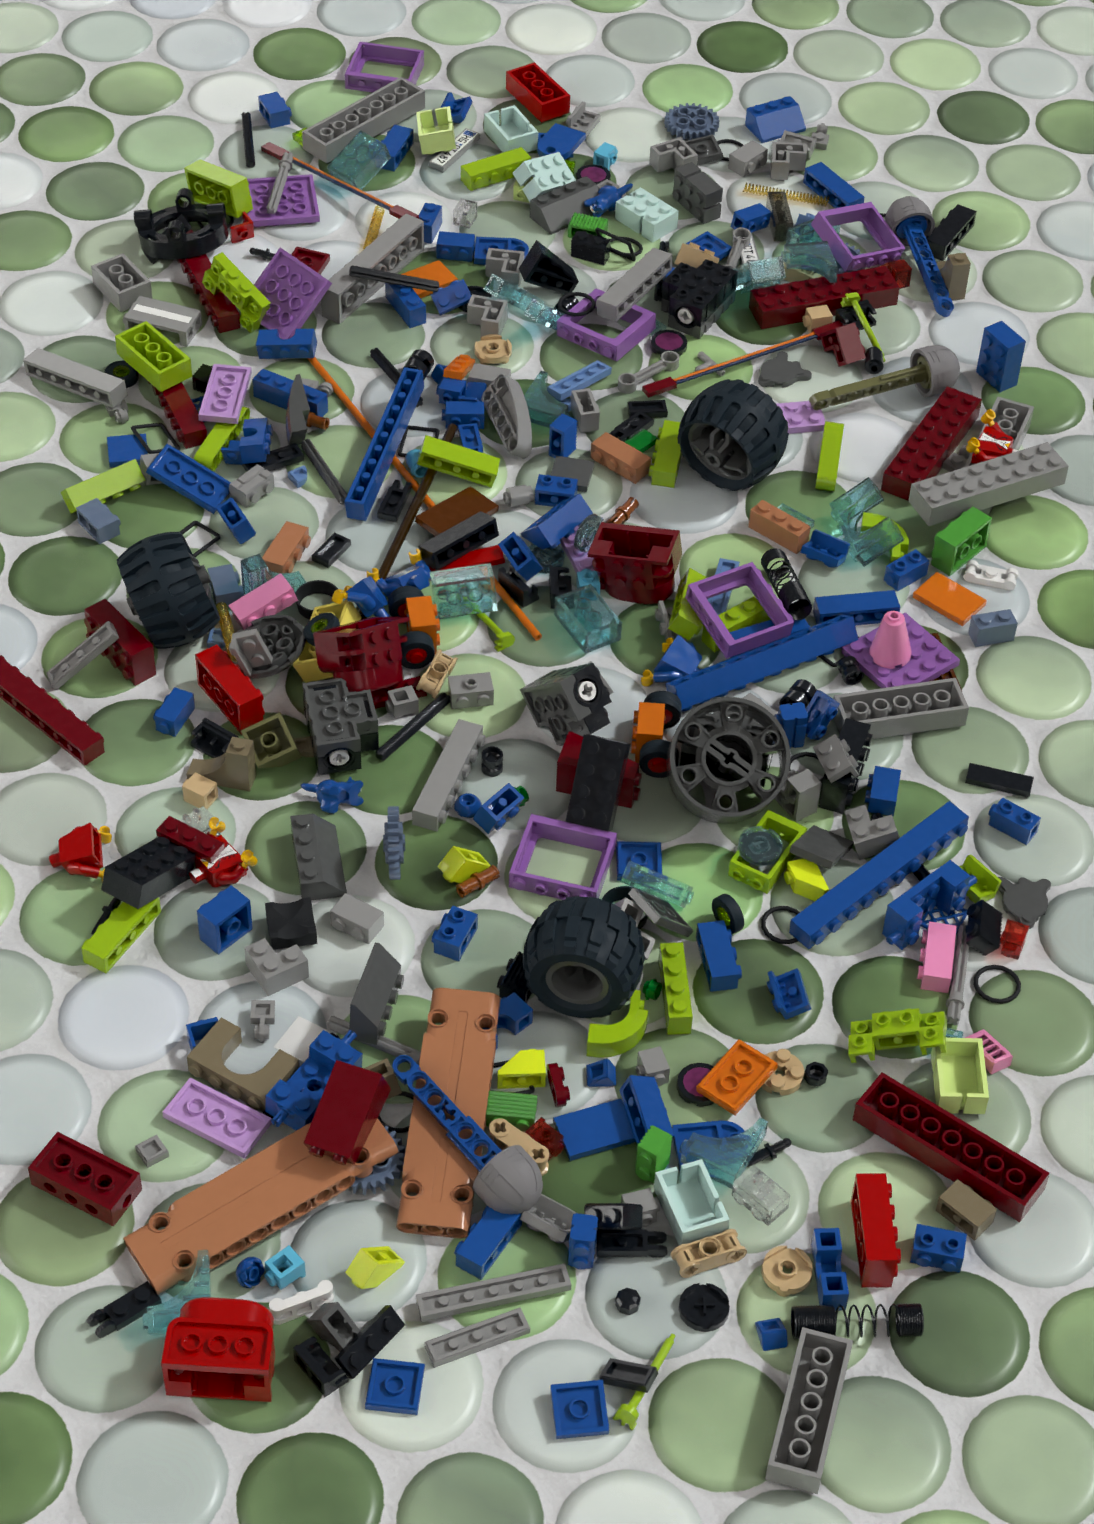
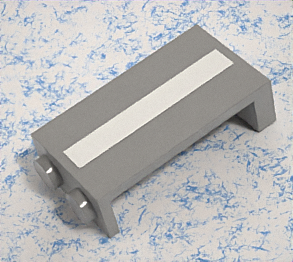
(166, 317)

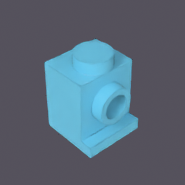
(605, 155)
(588, 577)
(284, 1268)

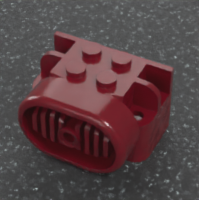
(636, 561)
(362, 653)

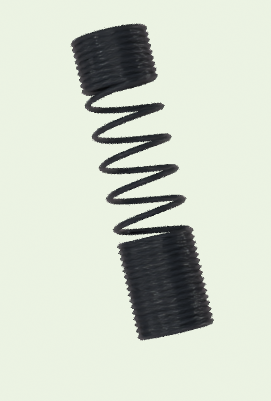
(789, 591)
(822, 1318)

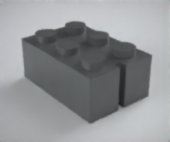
(697, 193)

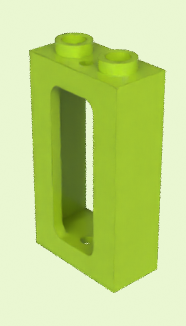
(788, 831)

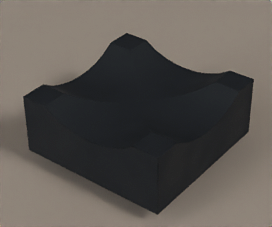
(291, 924)

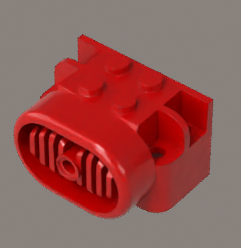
(220, 1350)

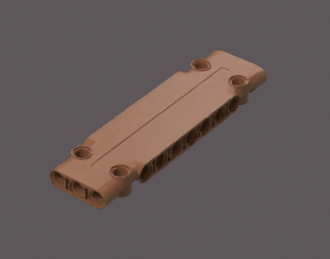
(461, 1064)
(247, 1205)

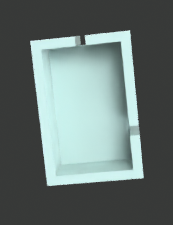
(513, 132)
(547, 172)
(648, 213)
(690, 1203)

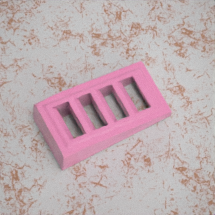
(1003, 1058)

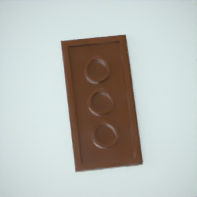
(455, 510)

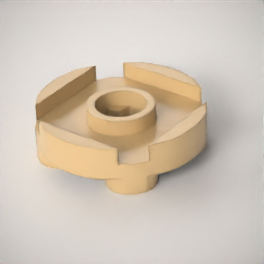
(501, 351)
(792, 1077)
(785, 1283)

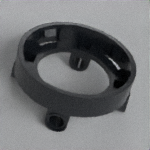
(181, 245)

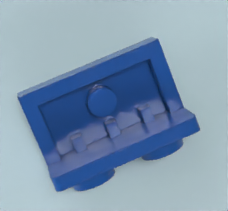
(458, 107)
(451, 296)
(826, 549)
(820, 712)
(789, 993)

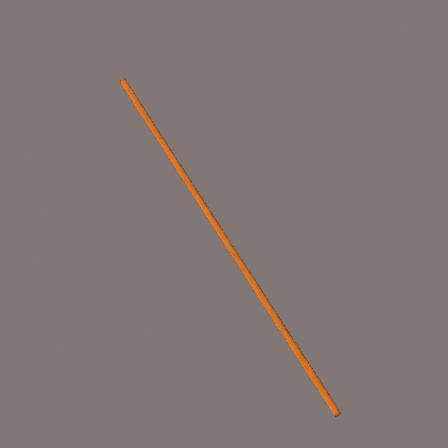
(409, 478)

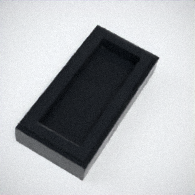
(652, 408)
(331, 550)
(628, 1375)

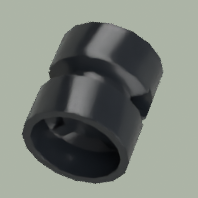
(420, 360)
(800, 691)

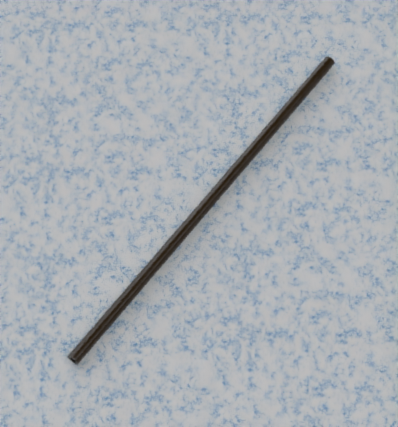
(411, 514)

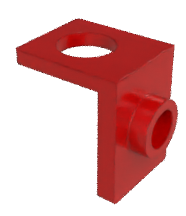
(242, 231)

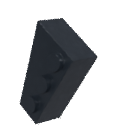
(547, 270)

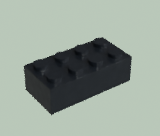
(598, 782)
(838, 794)
(148, 872)

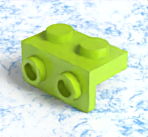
(987, 882)

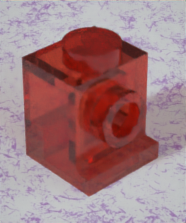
(1013, 939)
(546, 1136)

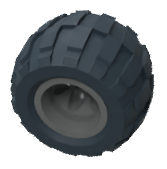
(583, 957)

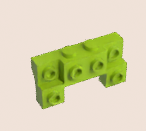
(238, 289)
(897, 1030)

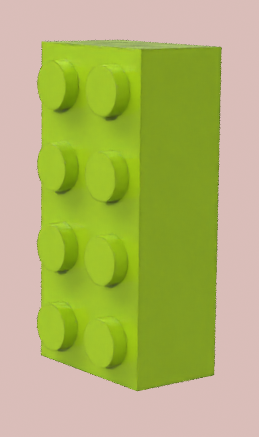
(217, 185)
(153, 356)

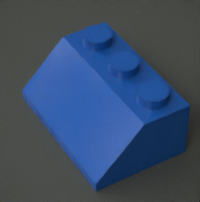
(772, 118)
(557, 522)

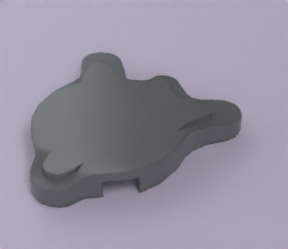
(782, 372)
(1025, 900)

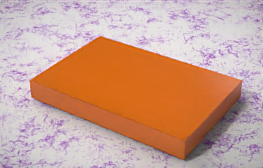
(433, 271)
(949, 598)
(736, 1077)

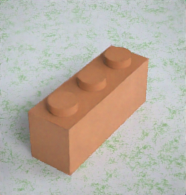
(620, 457)
(779, 526)
(287, 547)

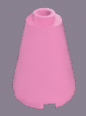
(891, 642)

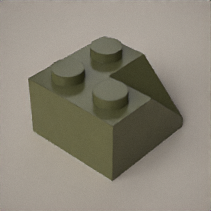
(272, 742)

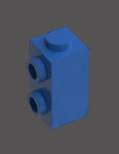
(753, 218)
(464, 413)
(906, 570)
(174, 711)
(1014, 821)

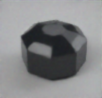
(816, 1074)
(627, 1301)

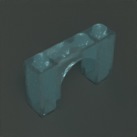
(532, 305)
(849, 509)

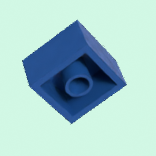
(224, 919)

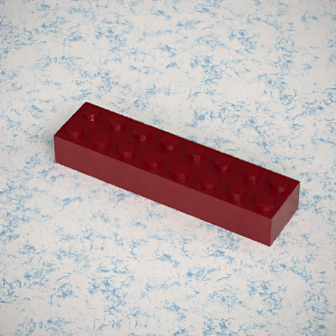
(788, 302)
(932, 441)
(950, 1146)

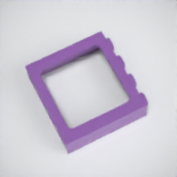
(385, 54)
(874, 223)
(641, 321)
(744, 575)
(567, 833)

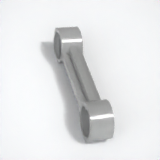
(738, 245)
(668, 362)

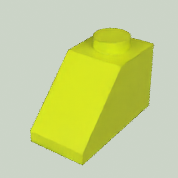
(461, 864)
(805, 879)
(523, 1070)
(373, 1266)

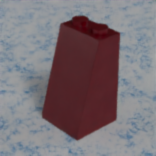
(567, 768)
(346, 1113)

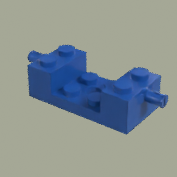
(942, 887)
(292, 1100)

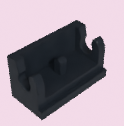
(848, 315)
(558, 584)
(516, 587)
(211, 738)
(319, 1366)

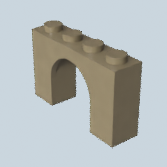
(213, 1050)

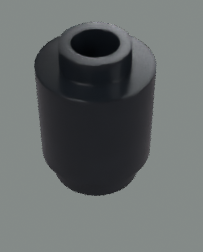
(873, 360)

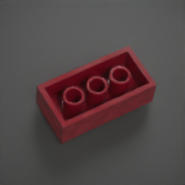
(130, 652)

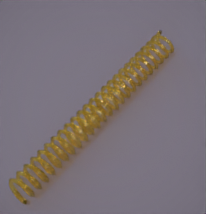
(809, 200)
(377, 220)
(226, 626)

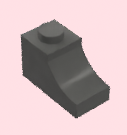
(333, 1325)

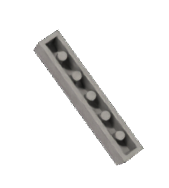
(634, 284)
(75, 377)
(448, 775)

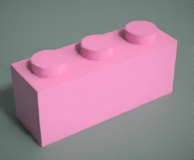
(263, 601)
(937, 957)

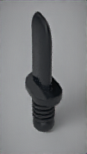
(262, 253)
(106, 912)
(770, 1151)

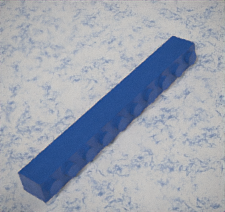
(384, 444)
(763, 661)
(878, 875)

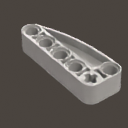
(509, 414)

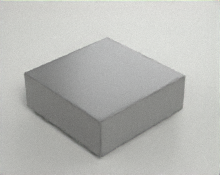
(152, 1151)

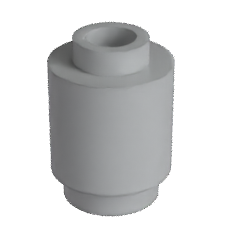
(518, 495)

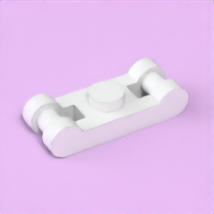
(990, 575)
(301, 1303)

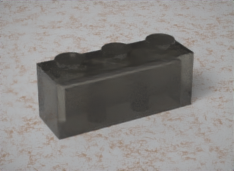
(780, 216)

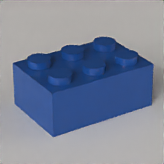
(1000, 356)

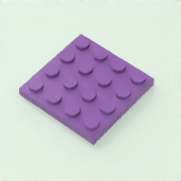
(296, 204)
(292, 291)
(927, 659)

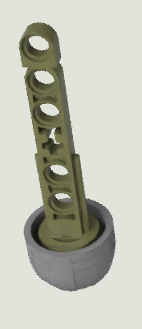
(930, 370)

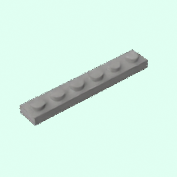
(493, 1292)

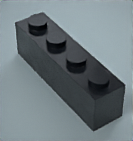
(951, 231)
(459, 540)

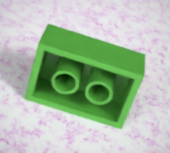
(960, 541)

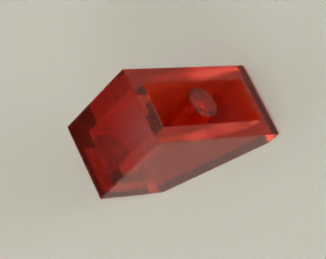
(900, 271)

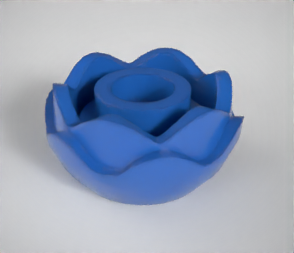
(467, 805)
(249, 1272)

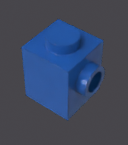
(450, 390)

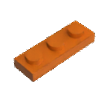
(459, 367)

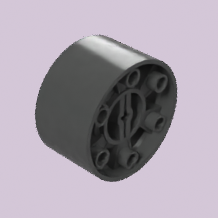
(745, 773)

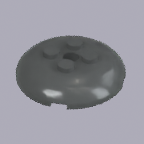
(283, 639)

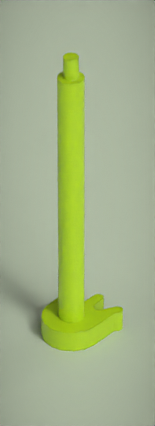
(852, 300)
(505, 639)
(627, 1412)

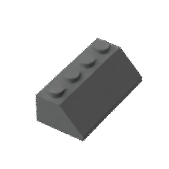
(557, 207)
(317, 857)
(375, 995)

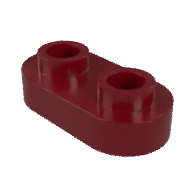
(555, 1078)

